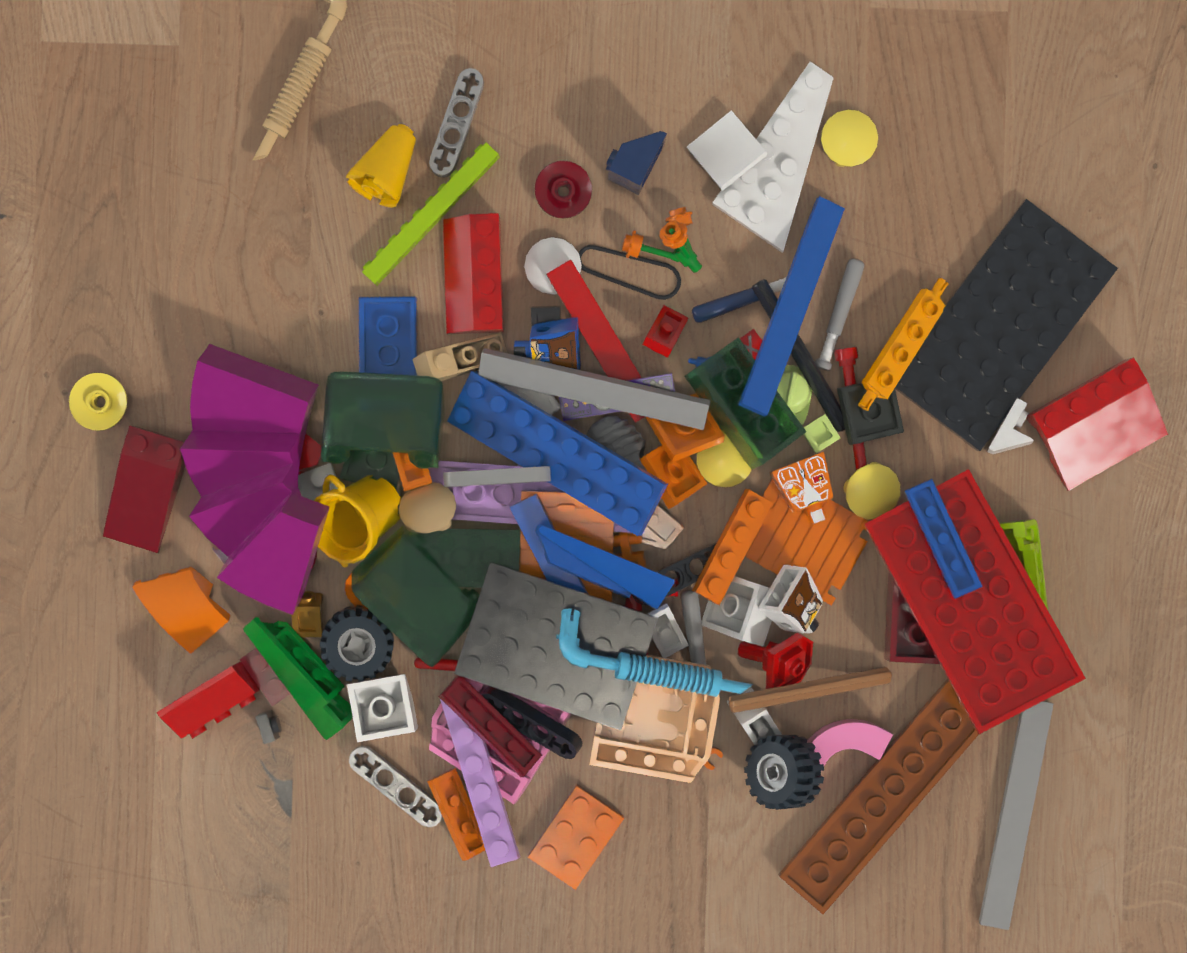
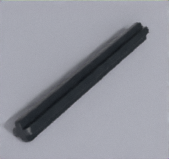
(804, 361)

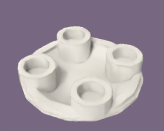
(545, 257)

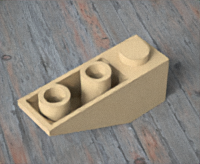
(456, 358)

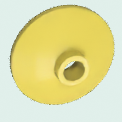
(84, 401)

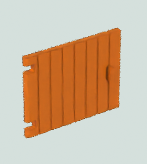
(576, 521)
(825, 548)

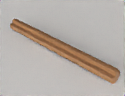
(809, 689)

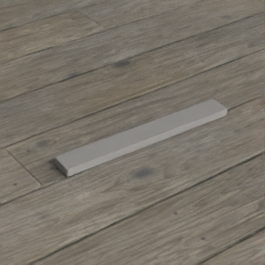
(594, 389)
(1015, 816)

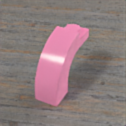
(850, 735)

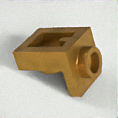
(308, 615)

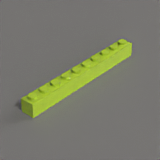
(431, 213)

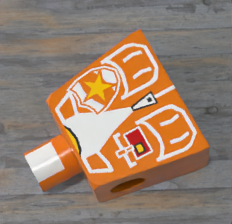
(805, 485)

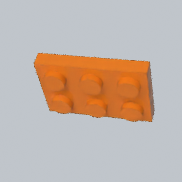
(576, 837)

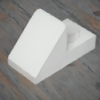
(1007, 436)
(667, 632)

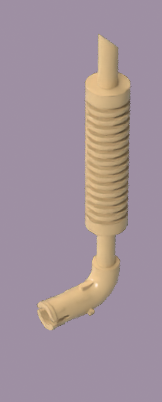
(300, 80)

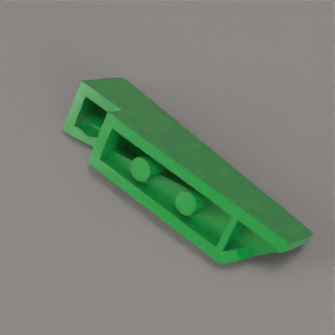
(302, 674)

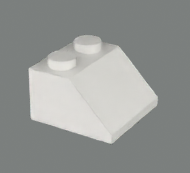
(739, 612)
(382, 707)

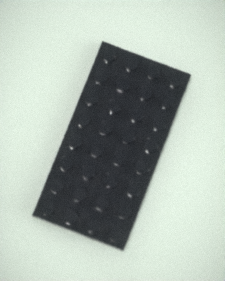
(1004, 324)

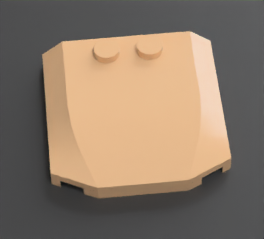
(663, 734)

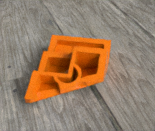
(183, 606)

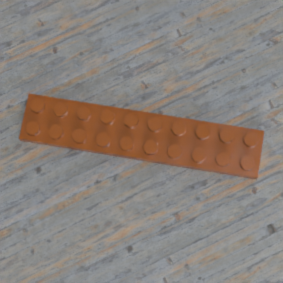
(881, 800)

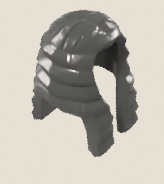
(619, 437)

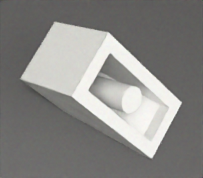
(757, 722)

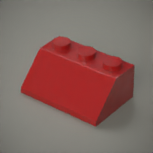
(210, 701)

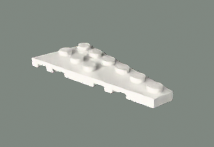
(770, 190)

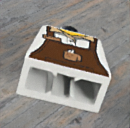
(793, 600)

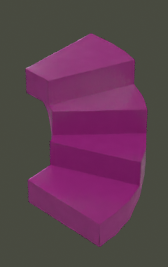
(246, 469)

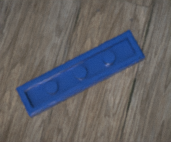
(943, 539)

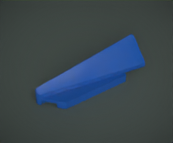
(603, 568)

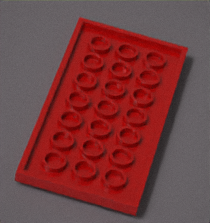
(992, 641)

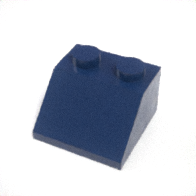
(634, 161)

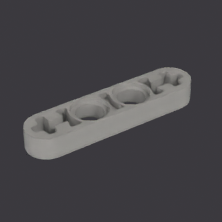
(460, 124)
(497, 476)
(393, 790)

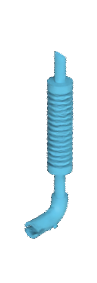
(644, 669)

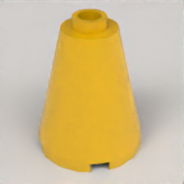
(384, 166)

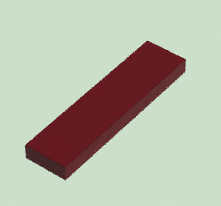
(490, 725)

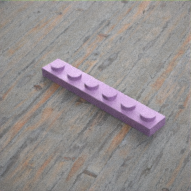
(482, 790)

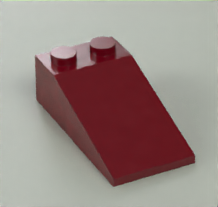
(144, 488)

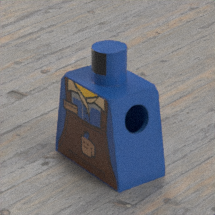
(553, 343)

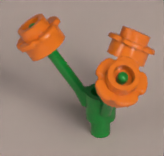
(673, 235)

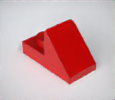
(665, 331)

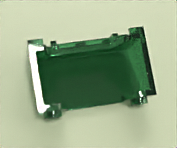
(383, 416)
(414, 596)

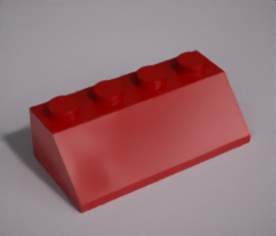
(473, 274)

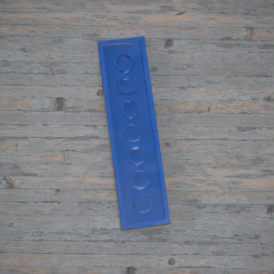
(575, 460)

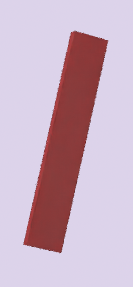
(593, 324)

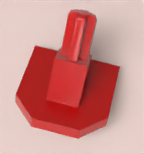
(784, 661)

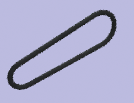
(626, 284)

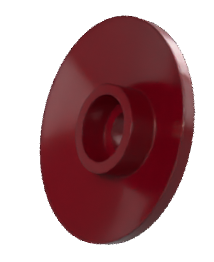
(560, 175)

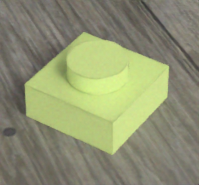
(820, 434)

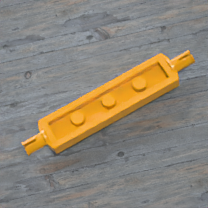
(903, 344)

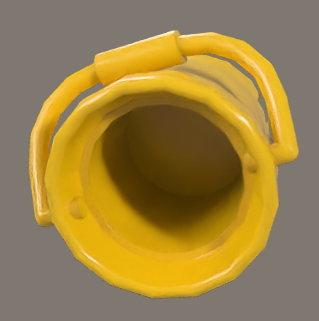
(356, 517)

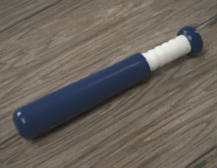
(729, 303)

